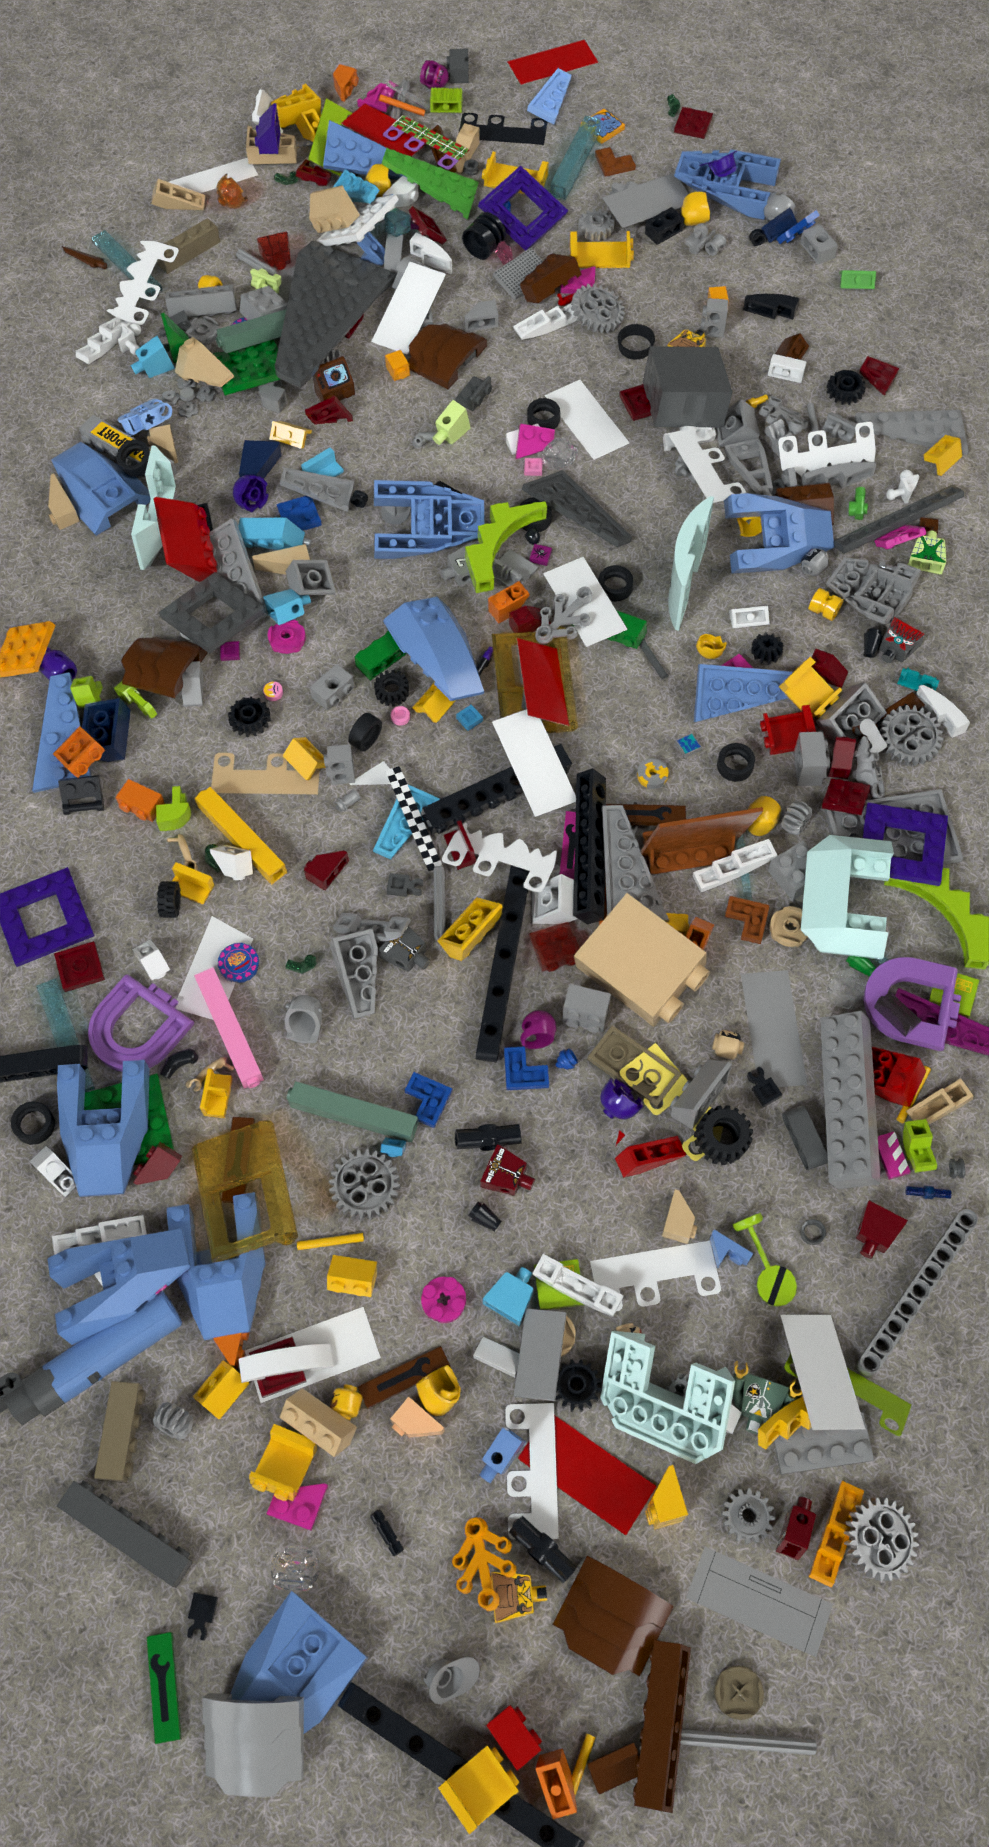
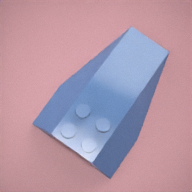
(437, 645)

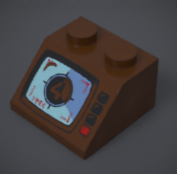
(334, 380)

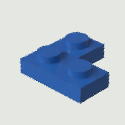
(798, 228)
(522, 1076)
(433, 1097)

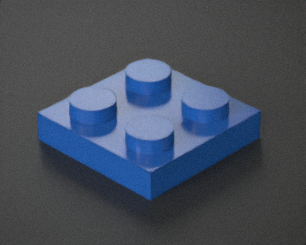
(300, 512)

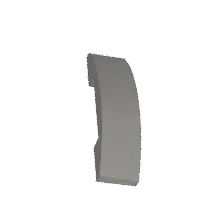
(393, 252)
(383, 931)

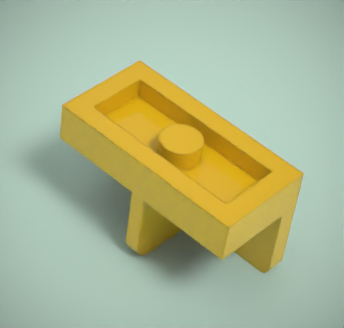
(215, 1094)

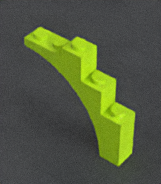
(491, 536)
(955, 907)

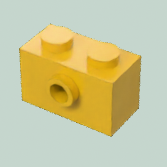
(351, 1276)

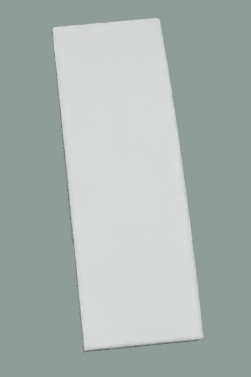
(430, 253)
(943, 710)

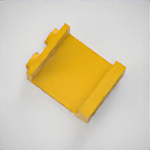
(808, 687)
(283, 1463)
(479, 1788)

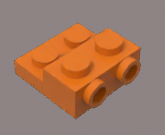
(79, 752)

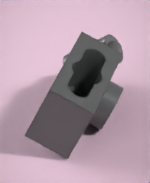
(180, 319)

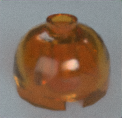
(230, 193)

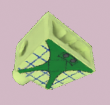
(929, 553)

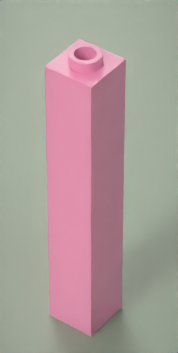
(229, 1028)

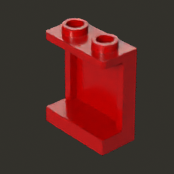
(784, 730)

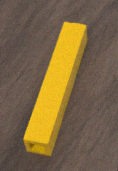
(240, 834)

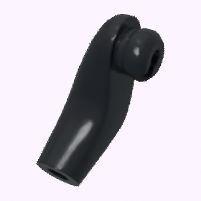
(177, 1060)

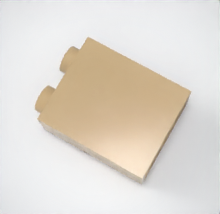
(642, 961)

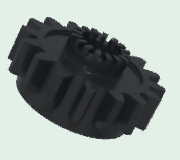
(846, 387)
(249, 716)
(583, 1374)

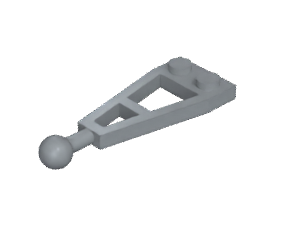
(746, 450)

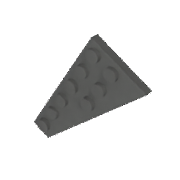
(572, 501)

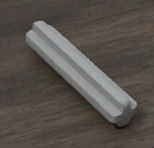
(255, 262)

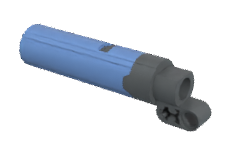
(87, 1361)

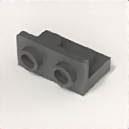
(474, 392)

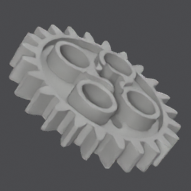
(597, 308)
(922, 748)
(373, 1201)
(881, 1539)

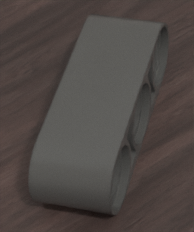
(805, 1138)

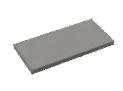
(540, 1354)

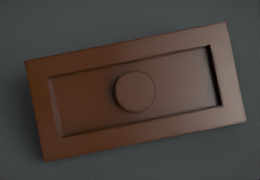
(793, 347)
(614, 1768)

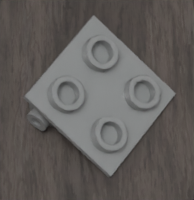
(512, 568)

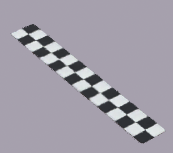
(413, 818)

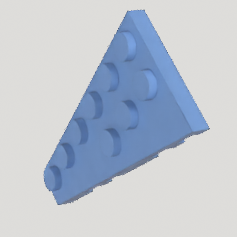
(352, 152)
(733, 689)
(59, 722)

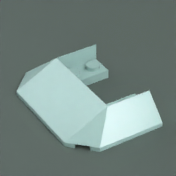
(146, 529)
(827, 891)
(680, 1425)

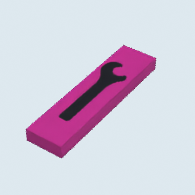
(568, 846)

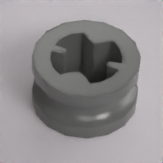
(471, 163)
(957, 1168)

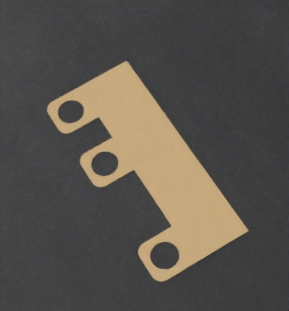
(269, 781)

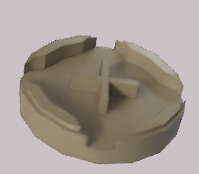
(738, 1692)

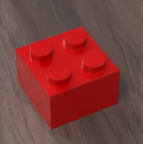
(514, 1737)

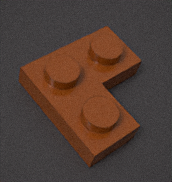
(612, 165)
(752, 913)

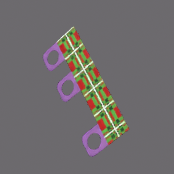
(425, 135)

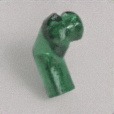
(674, 105)
(286, 180)
(209, 858)
(302, 967)

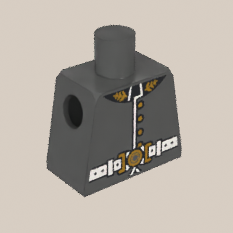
(405, 951)

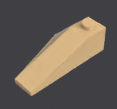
(200, 364)

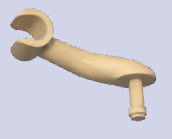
(184, 849)
(218, 1064)

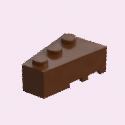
(549, 275)

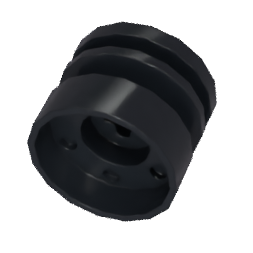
(484, 235)

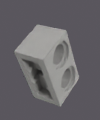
(715, 317)
(340, 764)

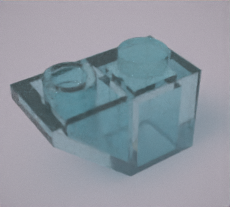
(397, 222)

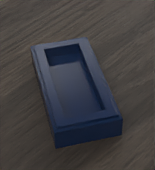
(779, 225)

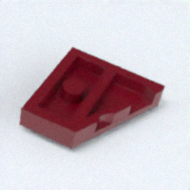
(317, 174)
(879, 374)
(328, 412)

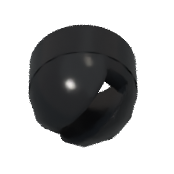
(533, 536)

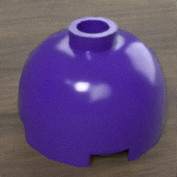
(250, 488)
(619, 1101)

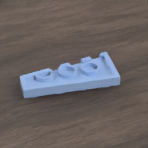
(550, 97)

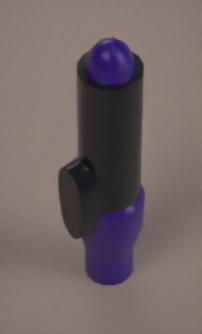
(485, 660)

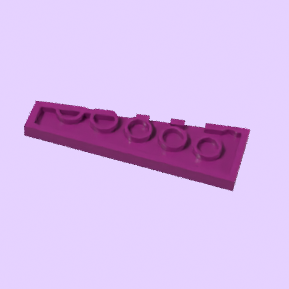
(965, 1035)

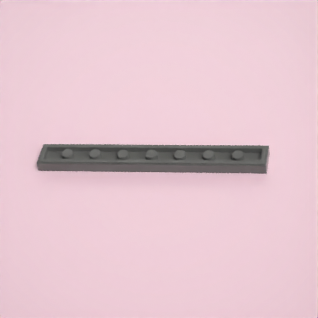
(898, 519)

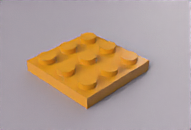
(25, 648)

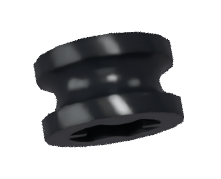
(757, 237)
(359, 498)

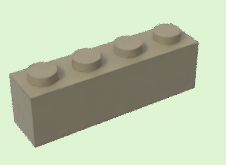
(190, 244)
(119, 1432)

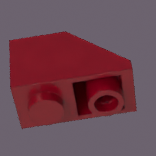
(841, 757)
(159, 1165)

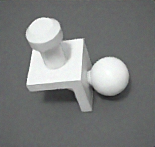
(127, 339)
(906, 486)

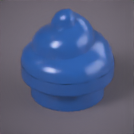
(566, 1059)

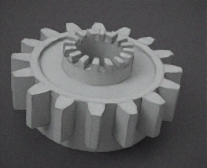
(596, 225)
(735, 1519)

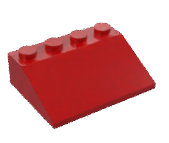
(185, 537)

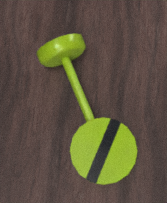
(775, 1283)

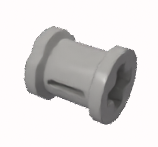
(713, 246)

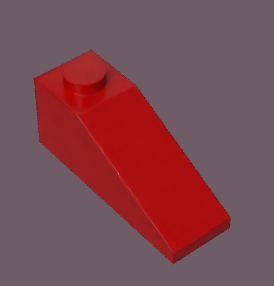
(649, 1155)

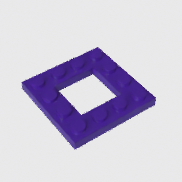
(521, 180)
(934, 829)
(77, 927)

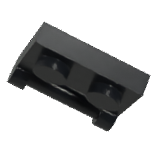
(81, 788)

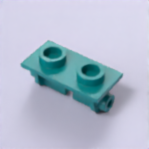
(913, 679)

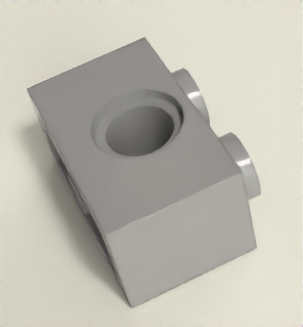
(819, 244)
(335, 678)

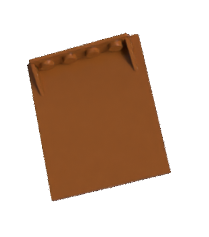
(695, 840)

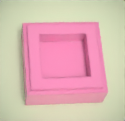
(533, 467)

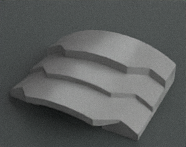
(253, 1743)

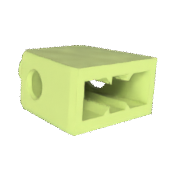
(451, 424)

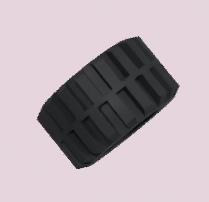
(731, 1120)

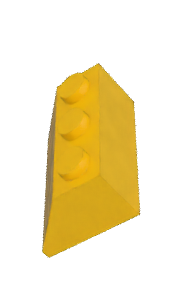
(470, 928)
(667, 1502)

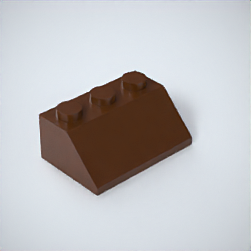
(814, 495)

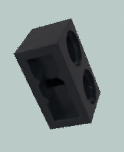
(664, 225)

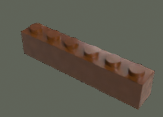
(662, 1726)

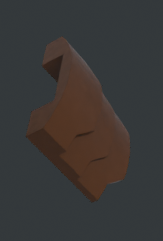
(440, 352)
(159, 664)
(611, 1619)

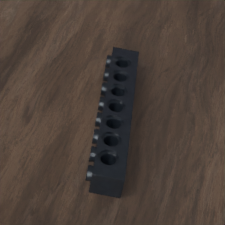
(432, 813)
(589, 847)

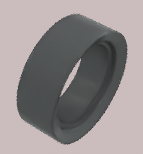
(813, 1222)

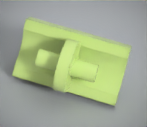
(262, 278)

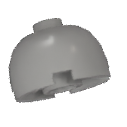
(777, 205)

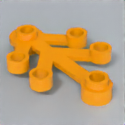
(480, 1560)

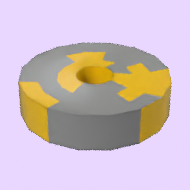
(652, 781)

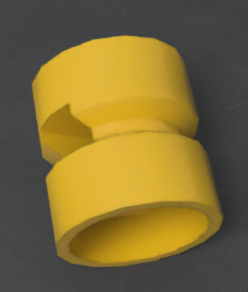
(825, 604)

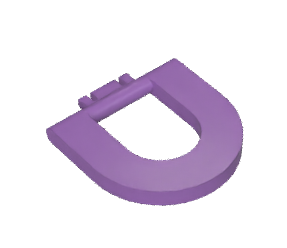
(922, 973)
(115, 1005)

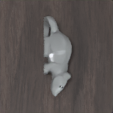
(867, 771)

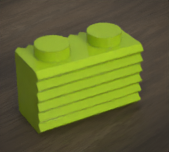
(446, 100)

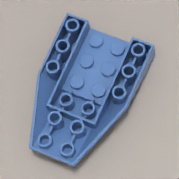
(299, 1658)

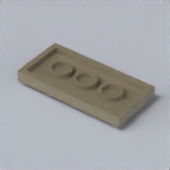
(617, 1051)

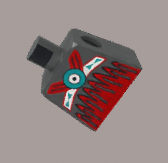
(900, 641)

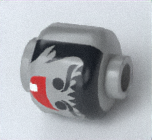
(814, 562)

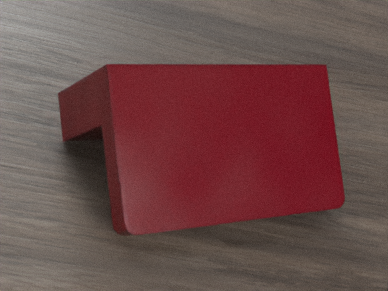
(469, 858)

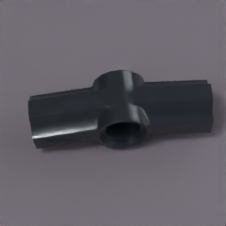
(487, 1137)
(542, 1549)

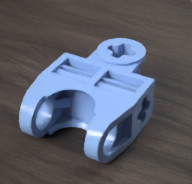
(145, 418)

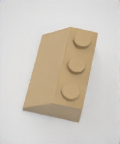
(331, 209)

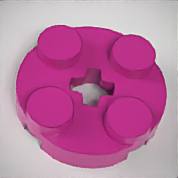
(287, 645)
(455, 1304)

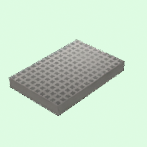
(515, 272)

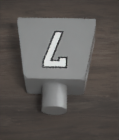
(457, 567)

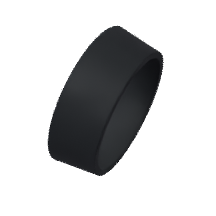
(635, 329)

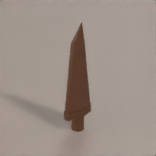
(90, 260)

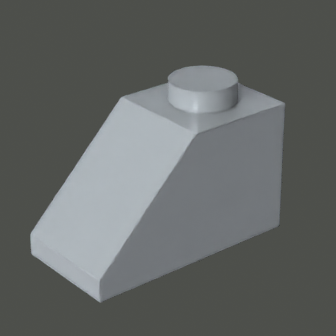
(482, 316)
(193, 685)

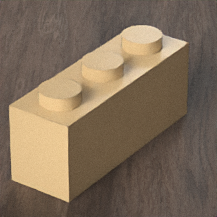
(318, 1422)

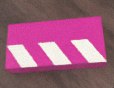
(892, 1156)

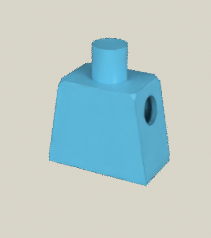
(152, 359)
(285, 605)
(511, 1296)

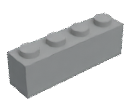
(202, 301)

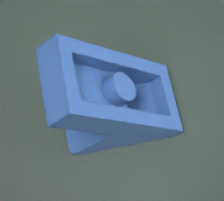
(373, 250)
(724, 1246)

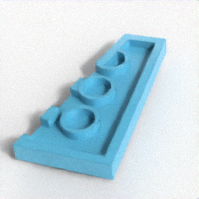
(357, 188)
(396, 829)

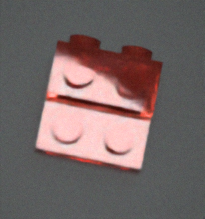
(554, 947)

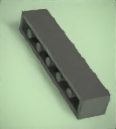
(125, 1534)

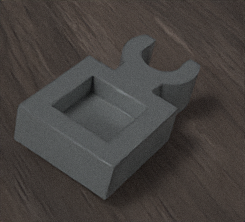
(400, 885)

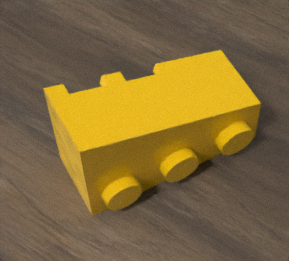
(299, 101)

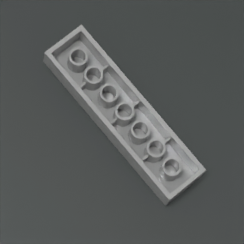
(849, 1101)

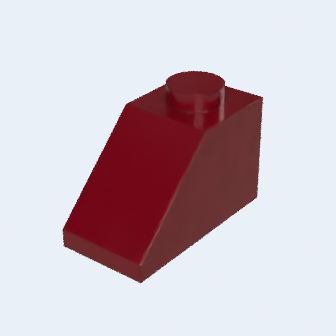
(525, 619)
(829, 668)
(325, 868)

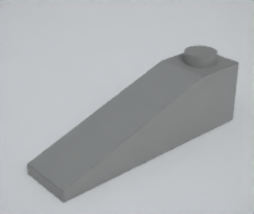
(356, 965)

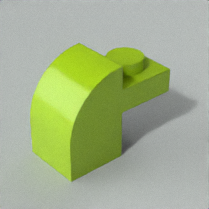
(86, 690)
(173, 815)
(917, 1145)

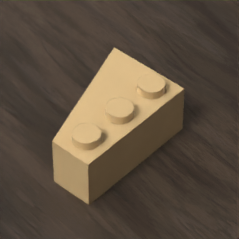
(286, 155)

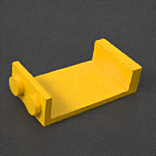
(497, 172)
(602, 253)

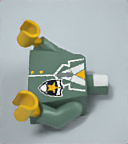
(760, 1397)

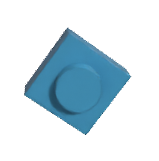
(469, 717)
(393, 1147)

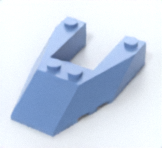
(727, 189)
(437, 518)
(787, 531)
(103, 1141)
(130, 1275)
(225, 1291)

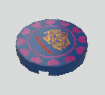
(238, 962)

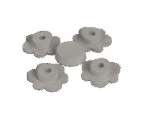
(188, 394)

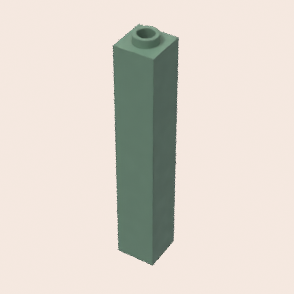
(250, 332)
(353, 1111)

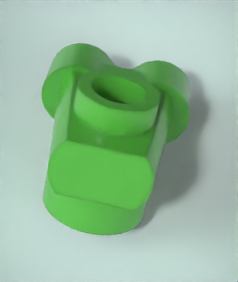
(858, 507)

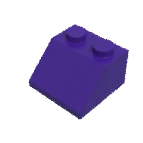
(268, 131)

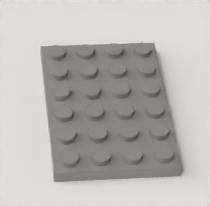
(905, 843)

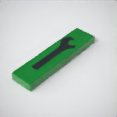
(163, 1688)

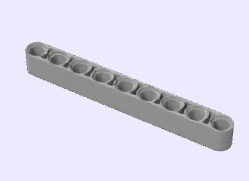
(913, 1301)

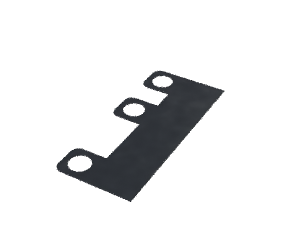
(500, 133)

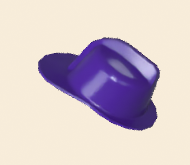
(723, 166)

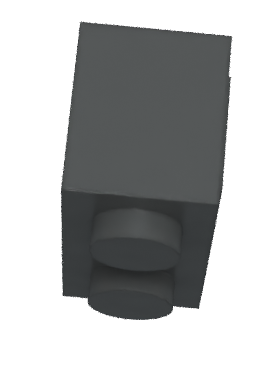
(458, 65)

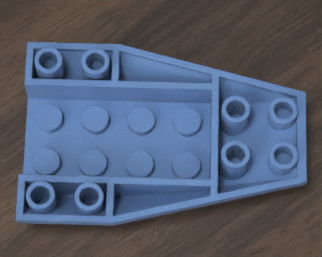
(97, 485)

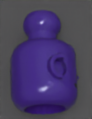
(56, 663)

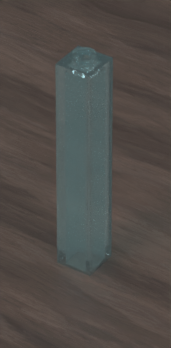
(575, 158)

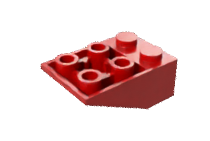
(896, 1076)

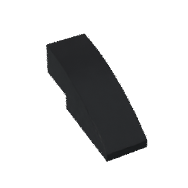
(772, 305)

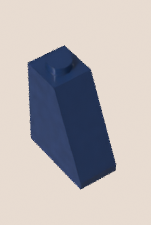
(259, 457)

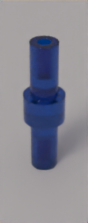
(928, 1192)

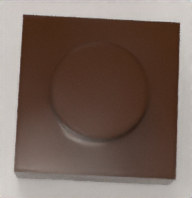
(929, 524)

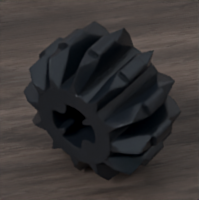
(767, 648)

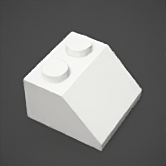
(555, 902)

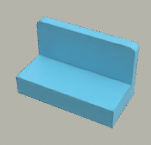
(323, 464)

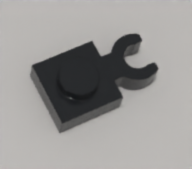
(765, 1090)
(201, 1611)

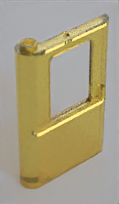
(511, 695)
(234, 1161)

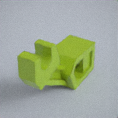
(131, 694)

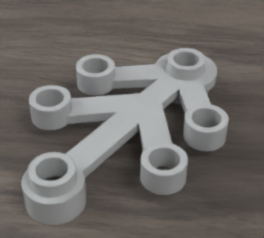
(791, 417)
(563, 618)

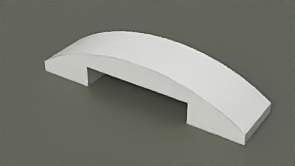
(577, 1287)
(285, 1361)

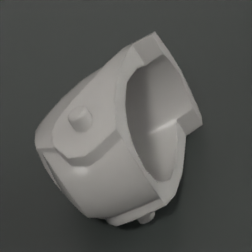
(303, 1019)

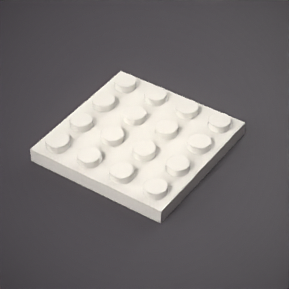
(369, 216)

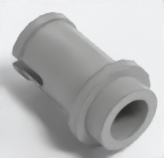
(347, 800)

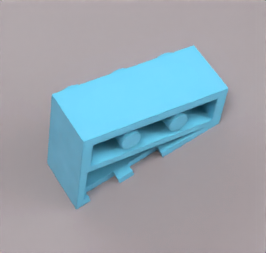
(270, 533)

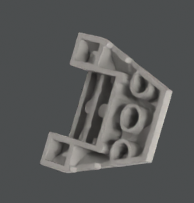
(874, 589)

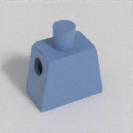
(509, 1446)

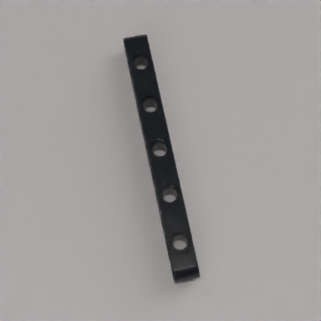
(502, 969)
(442, 1760)

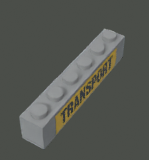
(109, 440)

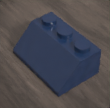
(109, 726)

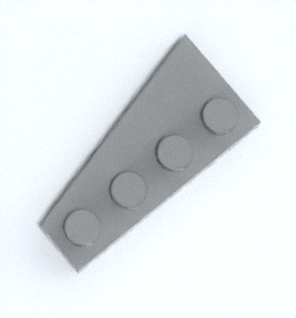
(324, 488)

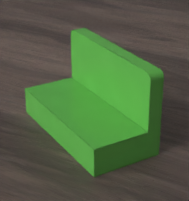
(857, 279)

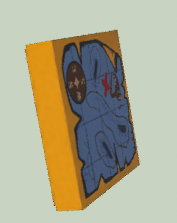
(609, 125)

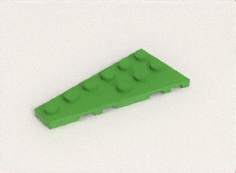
(434, 180)

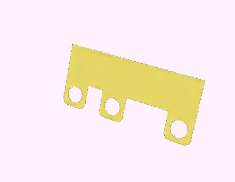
(666, 1077)

